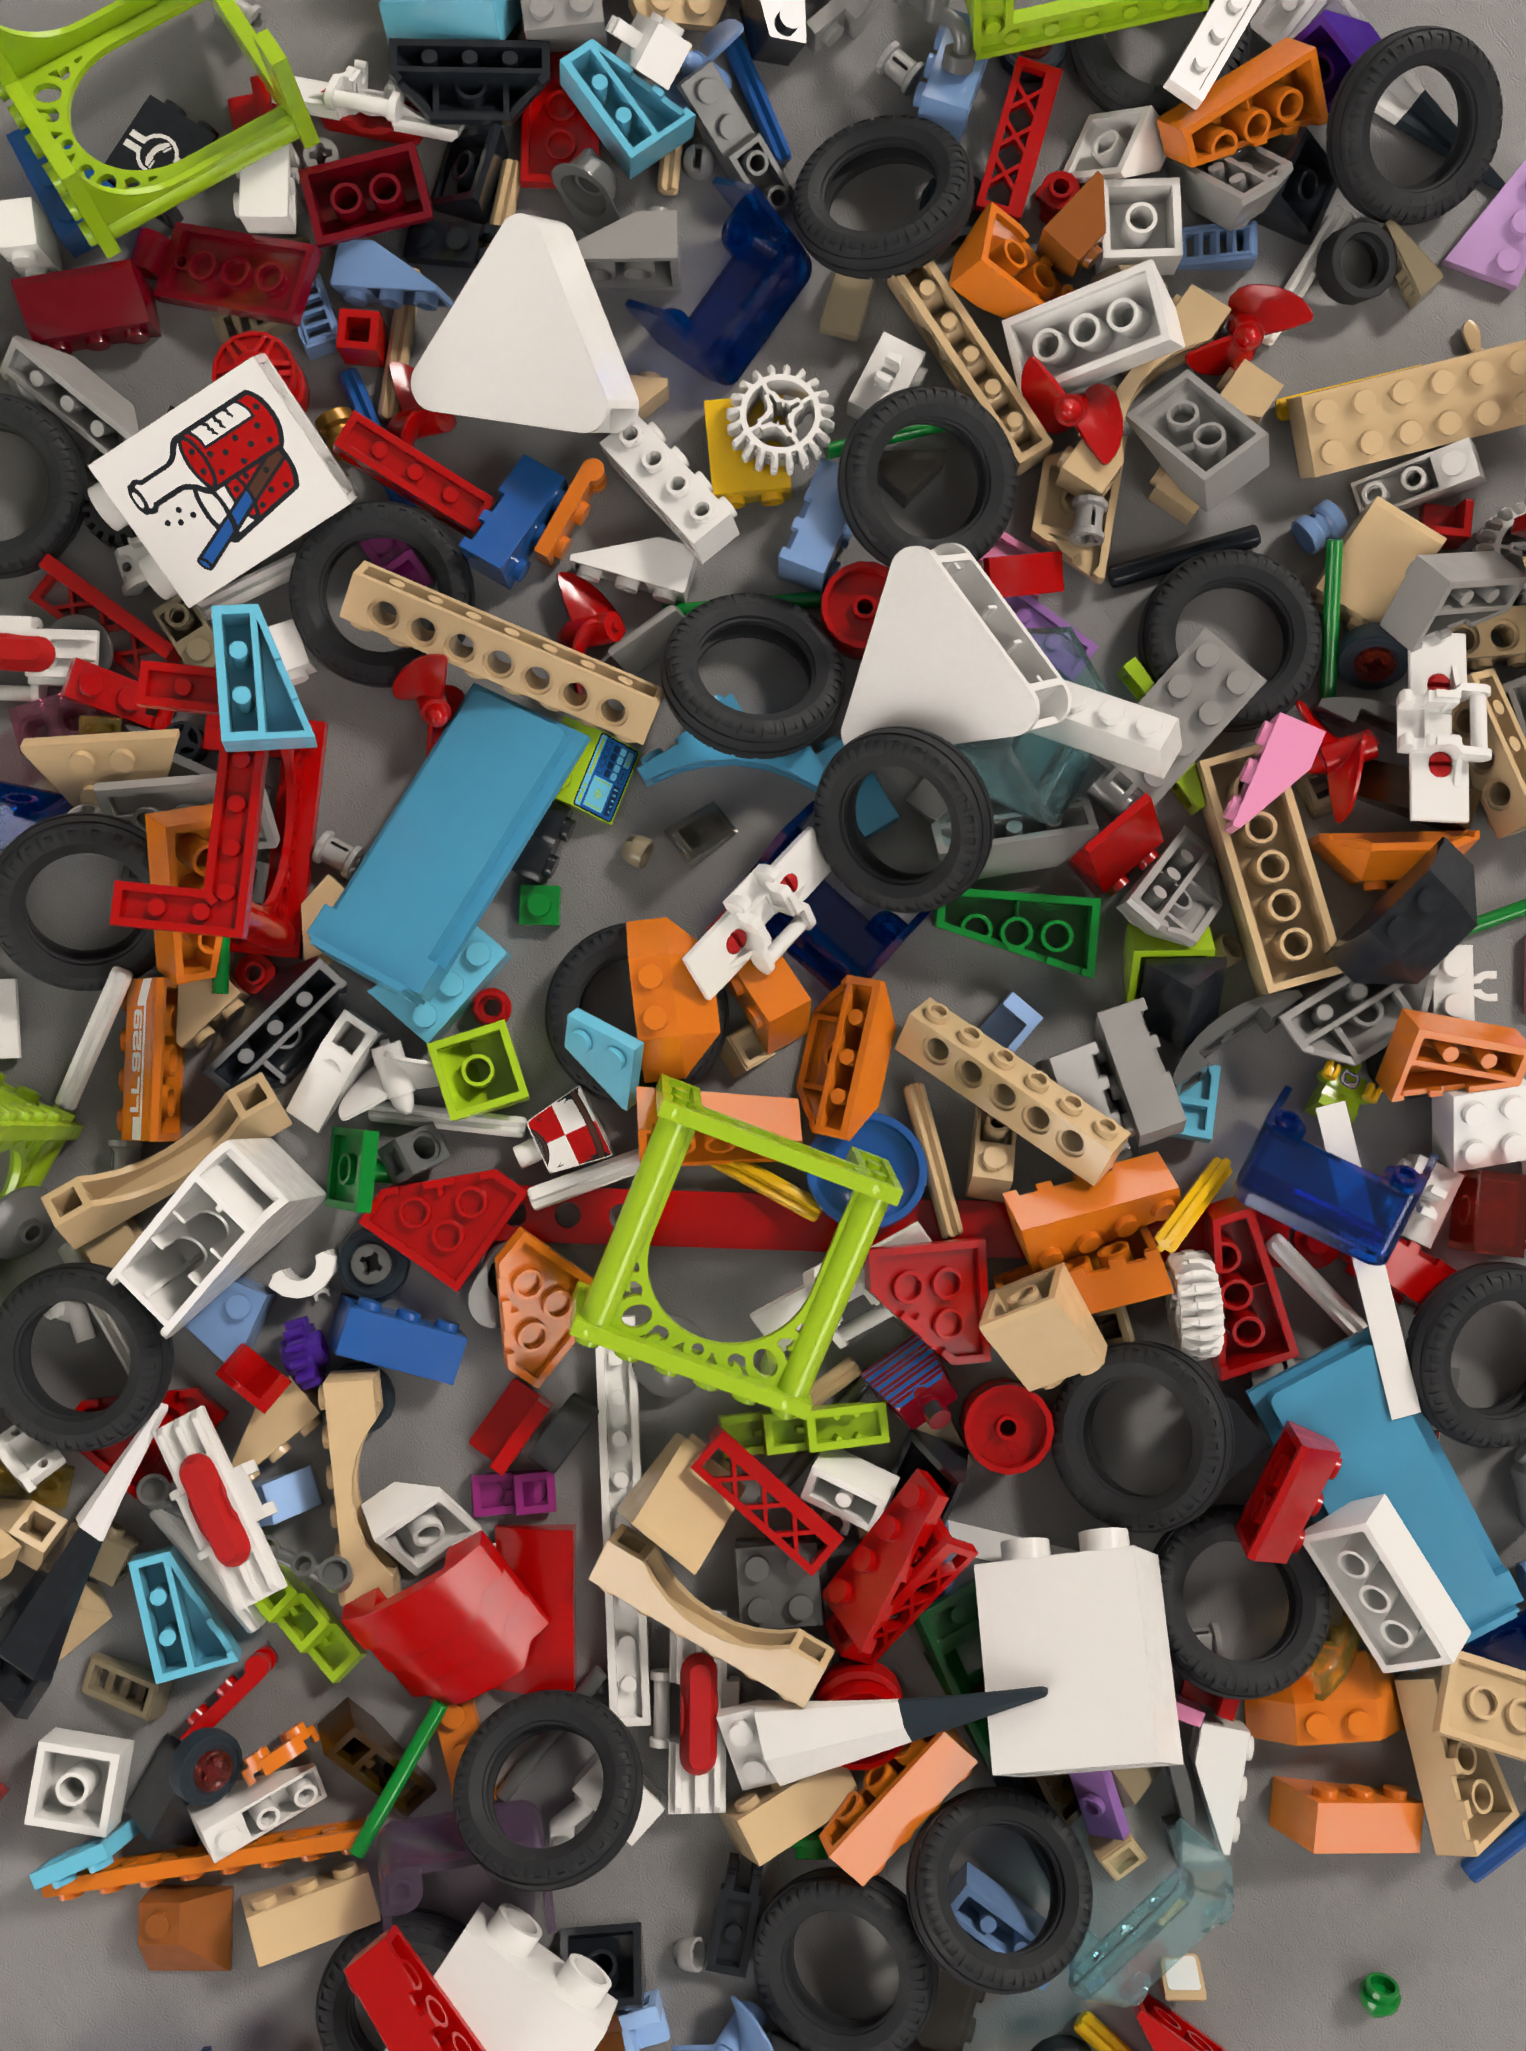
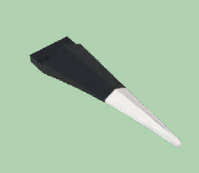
(43, 1612)

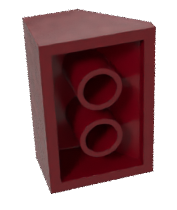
(366, 194)
(88, 307)

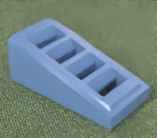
(1215, 260)
(324, 343)

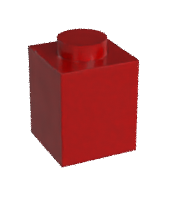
(362, 337)

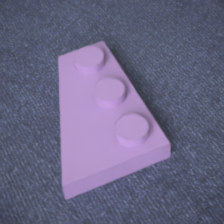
(1497, 240)

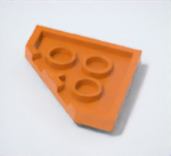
(535, 1305)

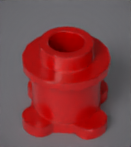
(1048, 193)

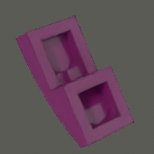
(397, 558)
(514, 1492)

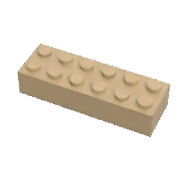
(1409, 410)
(1268, 881)

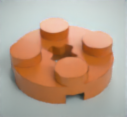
(269, 1761)

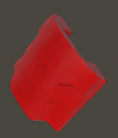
(454, 1628)

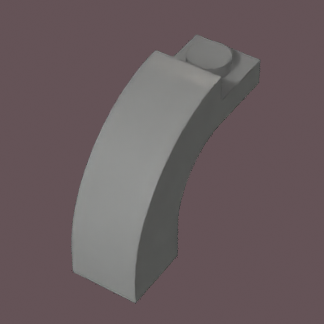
(834, 18)

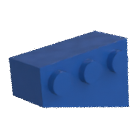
(515, 522)
(396, 1339)

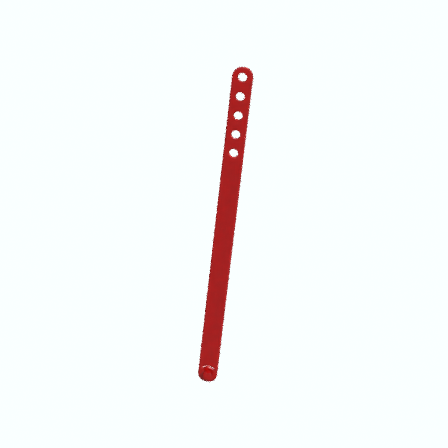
(760, 1223)

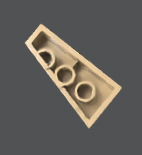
(1458, 1782)

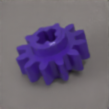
(305, 1352)

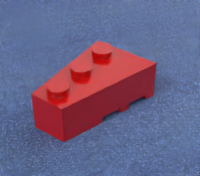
(1409, 1271)

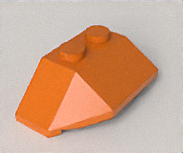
(1382, 856)
(667, 1003)
(846, 1057)
(1358, 1711)

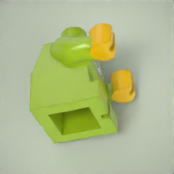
(1341, 1085)

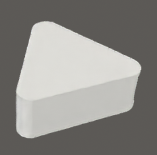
(529, 340)
(951, 656)
(216, 1228)

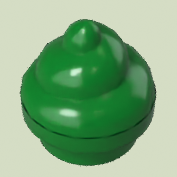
(810, 1847)
(1379, 1995)

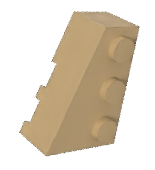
(777, 1816)
(309, 1911)

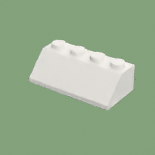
(1097, 329)
(1386, 1586)

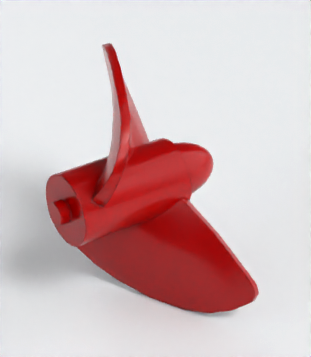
(1254, 313)
(1093, 412)
(413, 420)
(591, 617)
(426, 683)
(1341, 762)

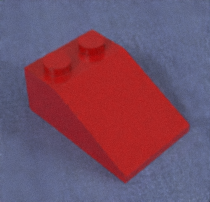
(1119, 848)
(1169, 2030)

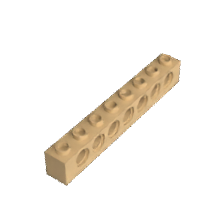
(364, 609)

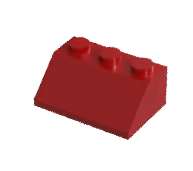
(1287, 1494)

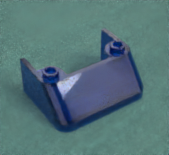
(744, 300)
(843, 937)
(1326, 1193)

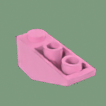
(1282, 758)

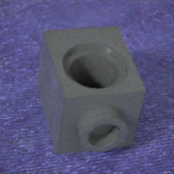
(404, 1163)

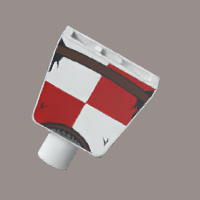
(565, 1135)

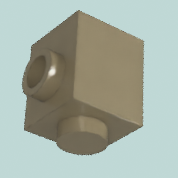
(113, 1557)

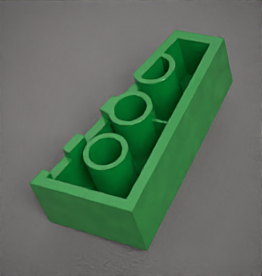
(1033, 925)

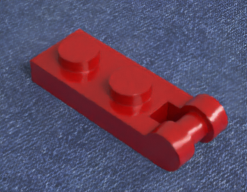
(110, 694)
(233, 1690)

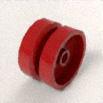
(847, 591)
(995, 1447)
(860, 1682)

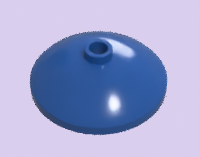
(883, 1138)

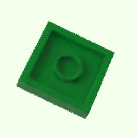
(353, 1169)

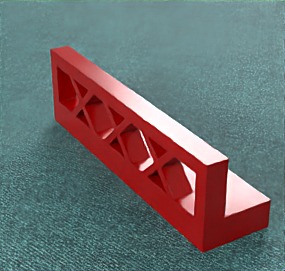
(1034, 134)
(411, 474)
(107, 608)
(771, 1484)
(927, 1569)

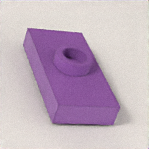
(1100, 1804)

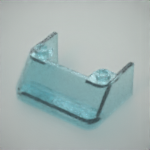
(1036, 772)
(1159, 1928)

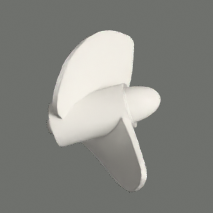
(389, 1078)

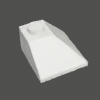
(1117, 145)
(417, 1523)

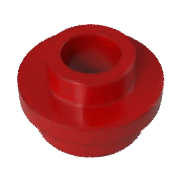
(267, 969)
(485, 996)

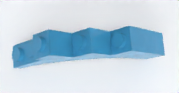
(873, 806)

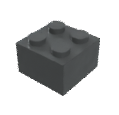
(774, 1587)

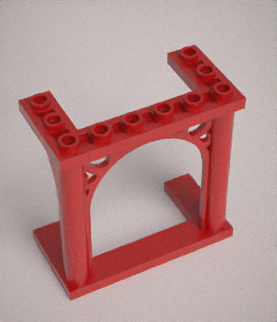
(226, 902)

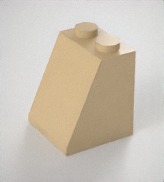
(1375, 561)
(1043, 1329)
(677, 1505)

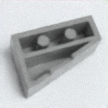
(1448, 592)
(1137, 1074)
(1080, 1075)

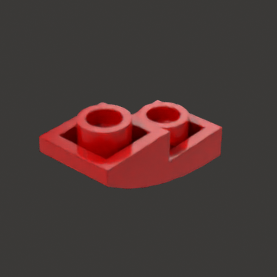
(1026, 573)

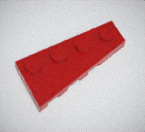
(883, 1559)

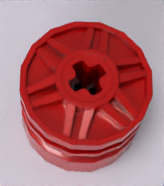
(252, 343)

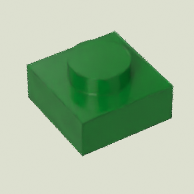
(540, 905)

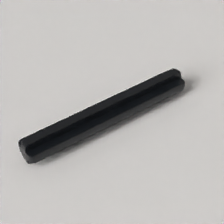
(1166, 560)

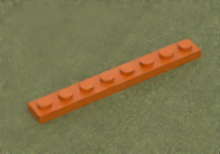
(192, 1862)

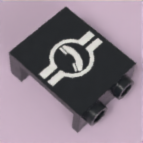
(157, 139)

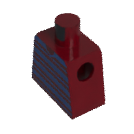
(913, 1384)

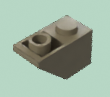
(188, 631)

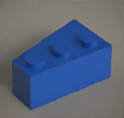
(55, 208)

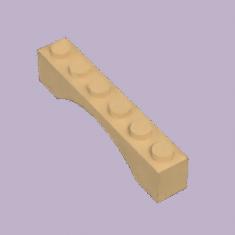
(1200, 322)
(104, 1200)
(351, 1407)
(780, 1659)

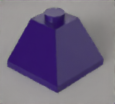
(1338, 45)

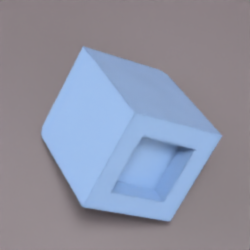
(1011, 1022)
(644, 2025)

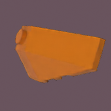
(1000, 269)

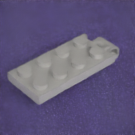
(1205, 693)
(138, 797)

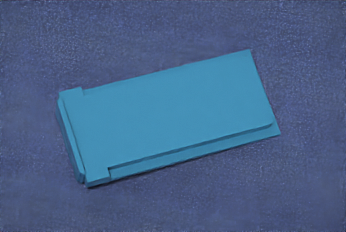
(448, 845)
(1345, 1400)

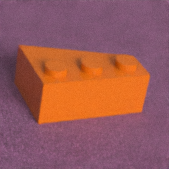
(772, 1003)
(1448, 1054)
(1346, 1816)

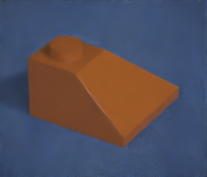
(1077, 230)
(187, 1927)

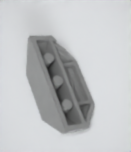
(1232, 187)
(72, 394)
(1024, 843)
(1176, 892)
(1353, 1019)

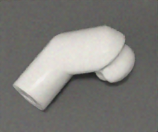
(77, 1315)
(564, 1822)

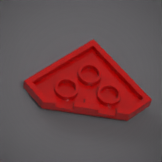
(446, 1221)
(936, 1293)
(179, 1403)

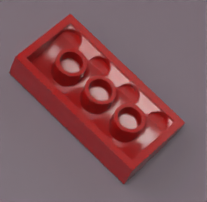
(546, 1565)

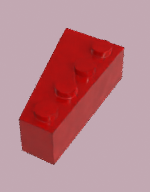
(1253, 1309)
(406, 1999)

